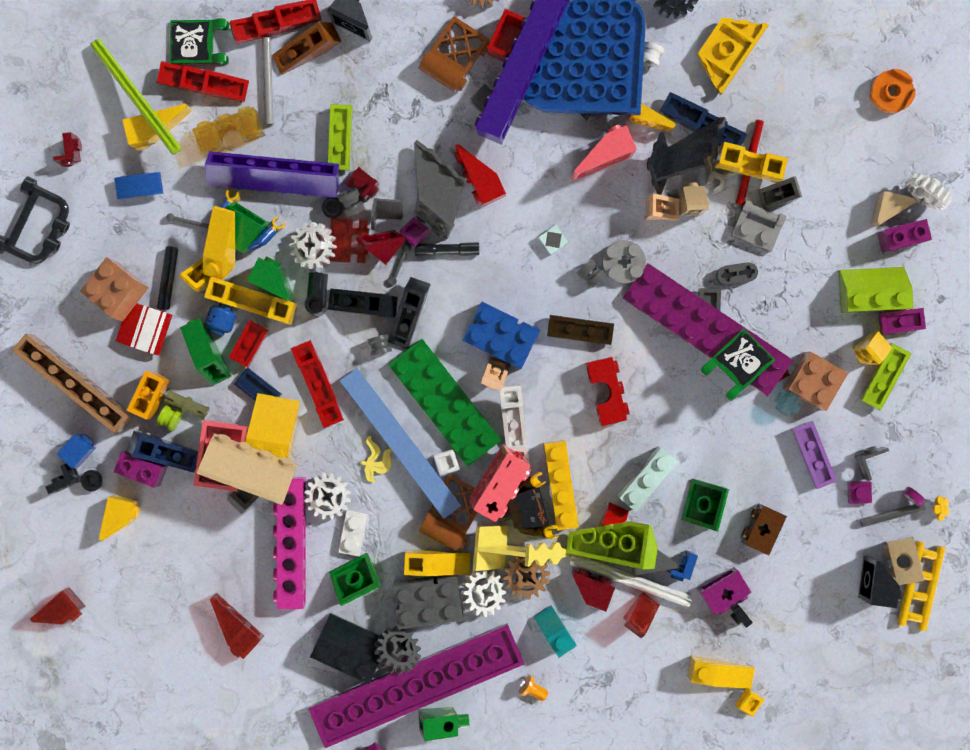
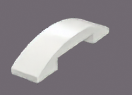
(514, 419)

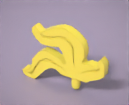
(379, 467)

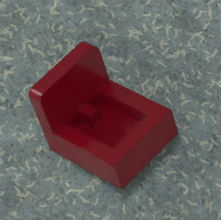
(72, 150)

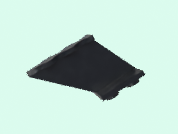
(685, 155)

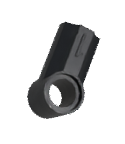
(317, 291)

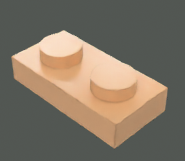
(495, 374)

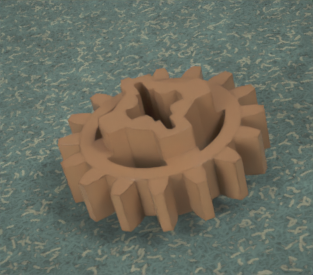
(520, 582)

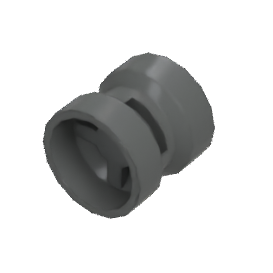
(351, 202)
(595, 277)

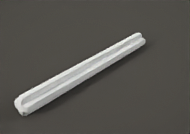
(631, 580)

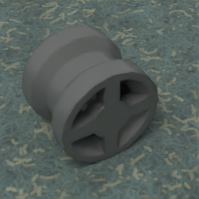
(379, 345)

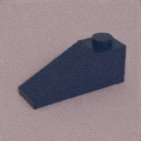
(162, 451)

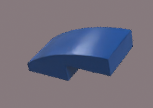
(138, 185)

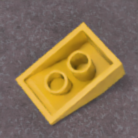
(273, 425)

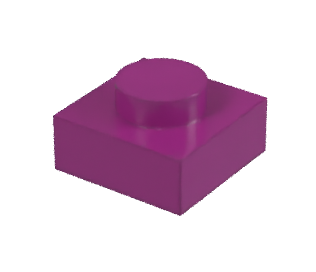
(414, 231)
(859, 492)

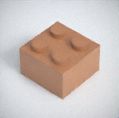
(114, 289)
(815, 380)

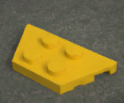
(728, 49)

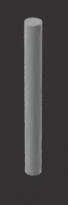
(267, 75)

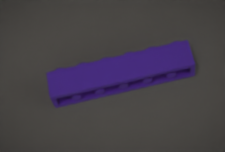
(272, 174)

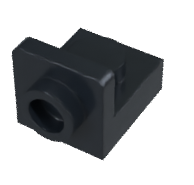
(60, 483)

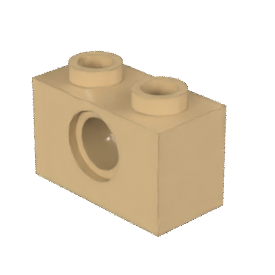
(907, 547)

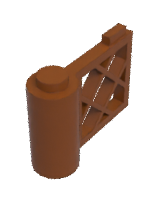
(445, 69)
(447, 530)

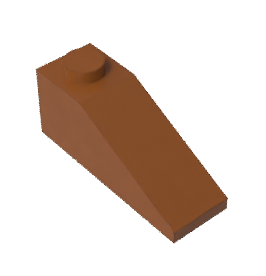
(307, 46)

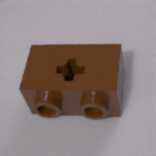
(763, 540)

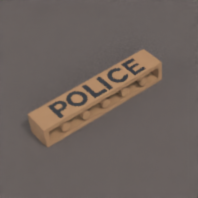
(73, 383)

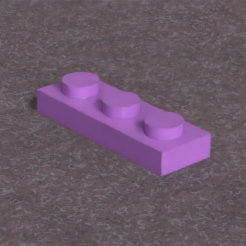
(814, 455)

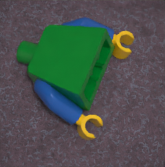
(250, 229)

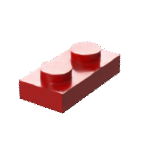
(249, 343)

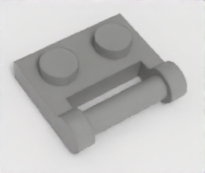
(755, 232)

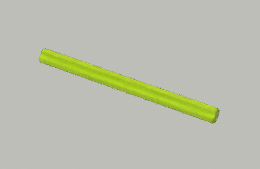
(136, 97)

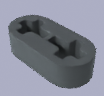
(736, 268)

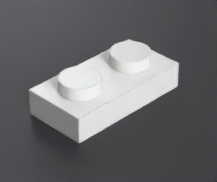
(353, 532)

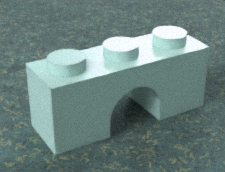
(648, 479)

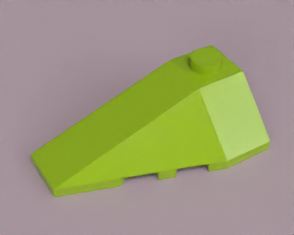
(620, 543)

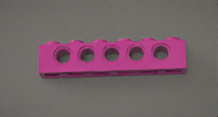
(296, 598)

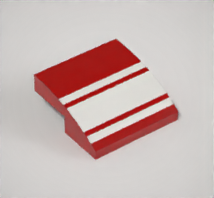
(144, 329)

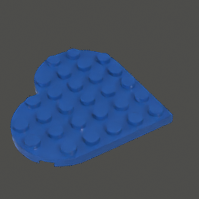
(593, 61)

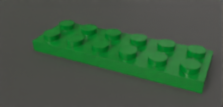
(444, 402)

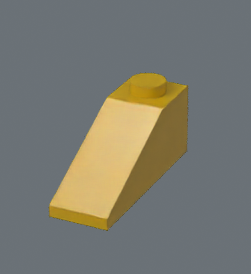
(140, 133)
(220, 244)
(719, 673)

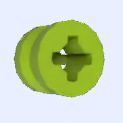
(169, 418)

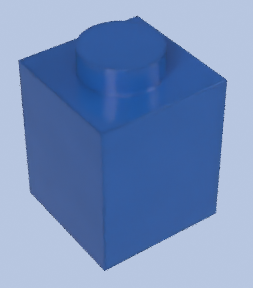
(77, 450)

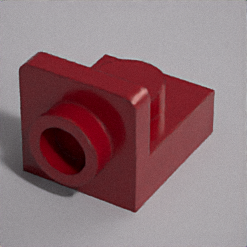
(364, 183)

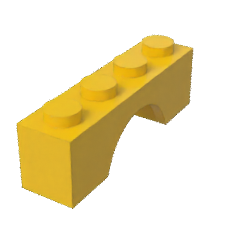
(251, 300)
(561, 485)

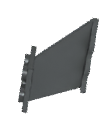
(438, 190)

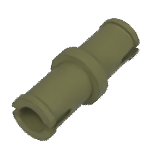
(186, 404)

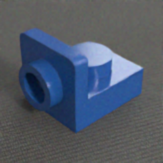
(687, 564)

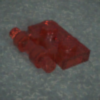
(343, 230)

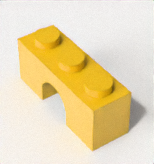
(761, 166)

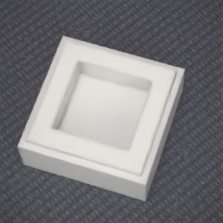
(446, 462)

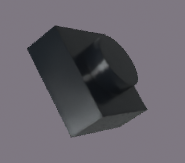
(739, 615)

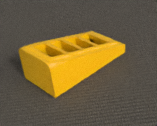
(652, 119)

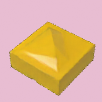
(749, 702)

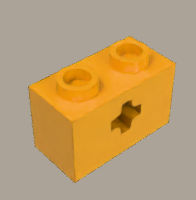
(148, 395)

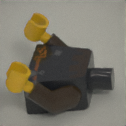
(528, 510)

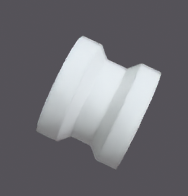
(652, 53)

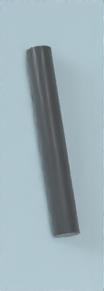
(890, 515)

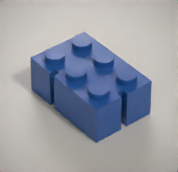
(501, 335)

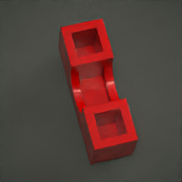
(613, 409)

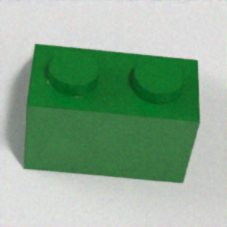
(271, 278)

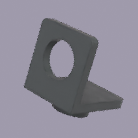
(386, 209)
(868, 453)

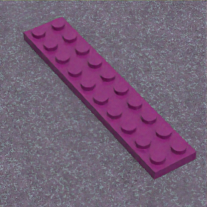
(426, 683)

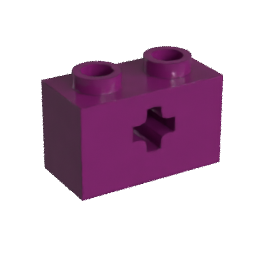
(904, 235)
(140, 470)
(713, 591)

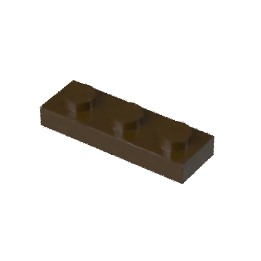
(580, 329)

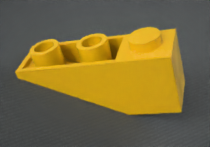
(436, 563)

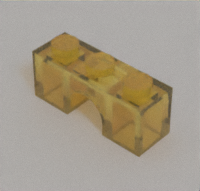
(210, 134)

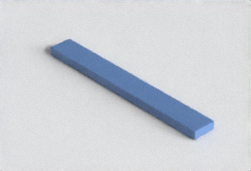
(400, 443)

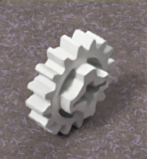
(928, 191)
(308, 237)
(322, 487)
(492, 592)

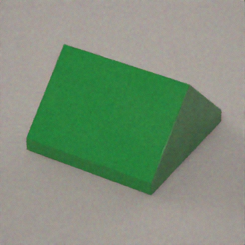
(705, 504)
(355, 579)

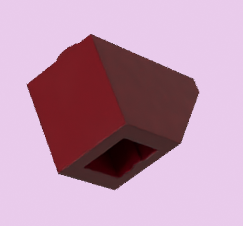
(594, 591)

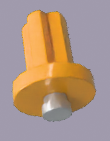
(528, 686)

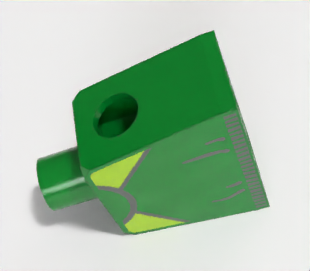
(434, 726)

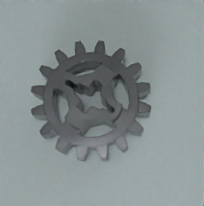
(407, 654)

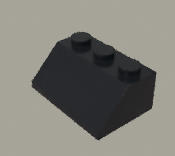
(347, 648)

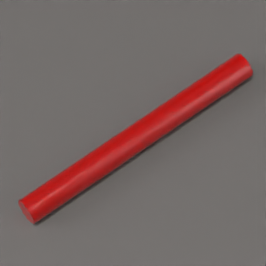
(752, 148)

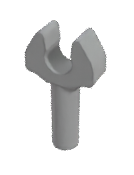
(721, 178)

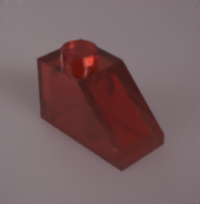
(61, 609)

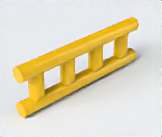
(927, 597)

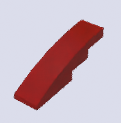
(275, 21)
(202, 81)

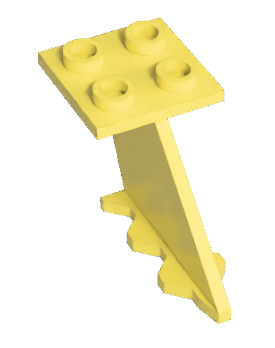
(492, 549)

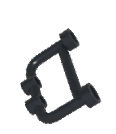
(50, 244)

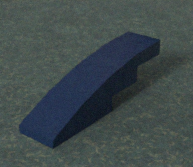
(695, 117)

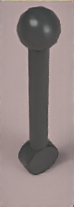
(170, 217)
(392, 280)

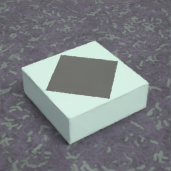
(553, 240)

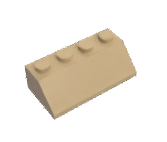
(247, 468)

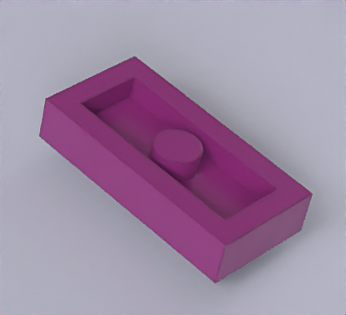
(902, 321)

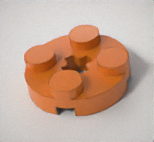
(904, 87)

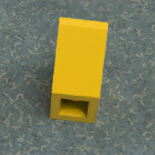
(872, 349)

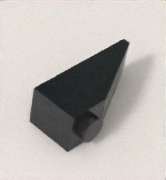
(363, 303)
(409, 312)

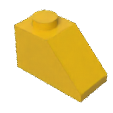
(118, 515)

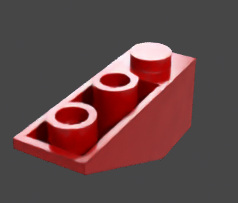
(483, 179)

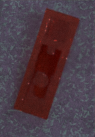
(237, 630)

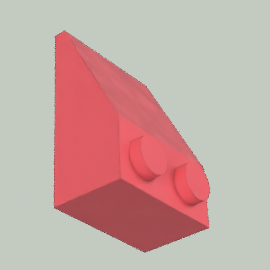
(611, 149)

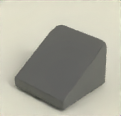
(479, 98)
(241, 500)

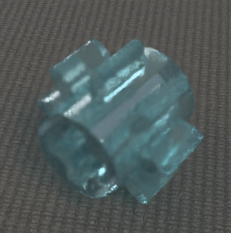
(787, 403)

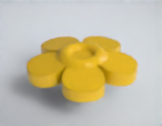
(941, 508)

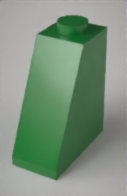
(205, 352)

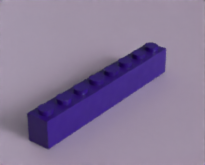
(519, 69)

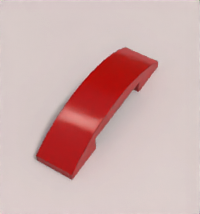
(317, 383)

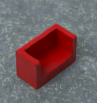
(504, 34)

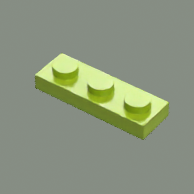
(340, 135)
(885, 377)

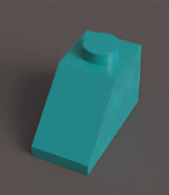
(555, 631)

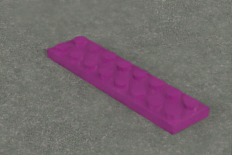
(697, 321)

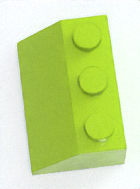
(875, 290)

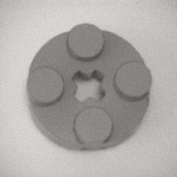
(614, 254)

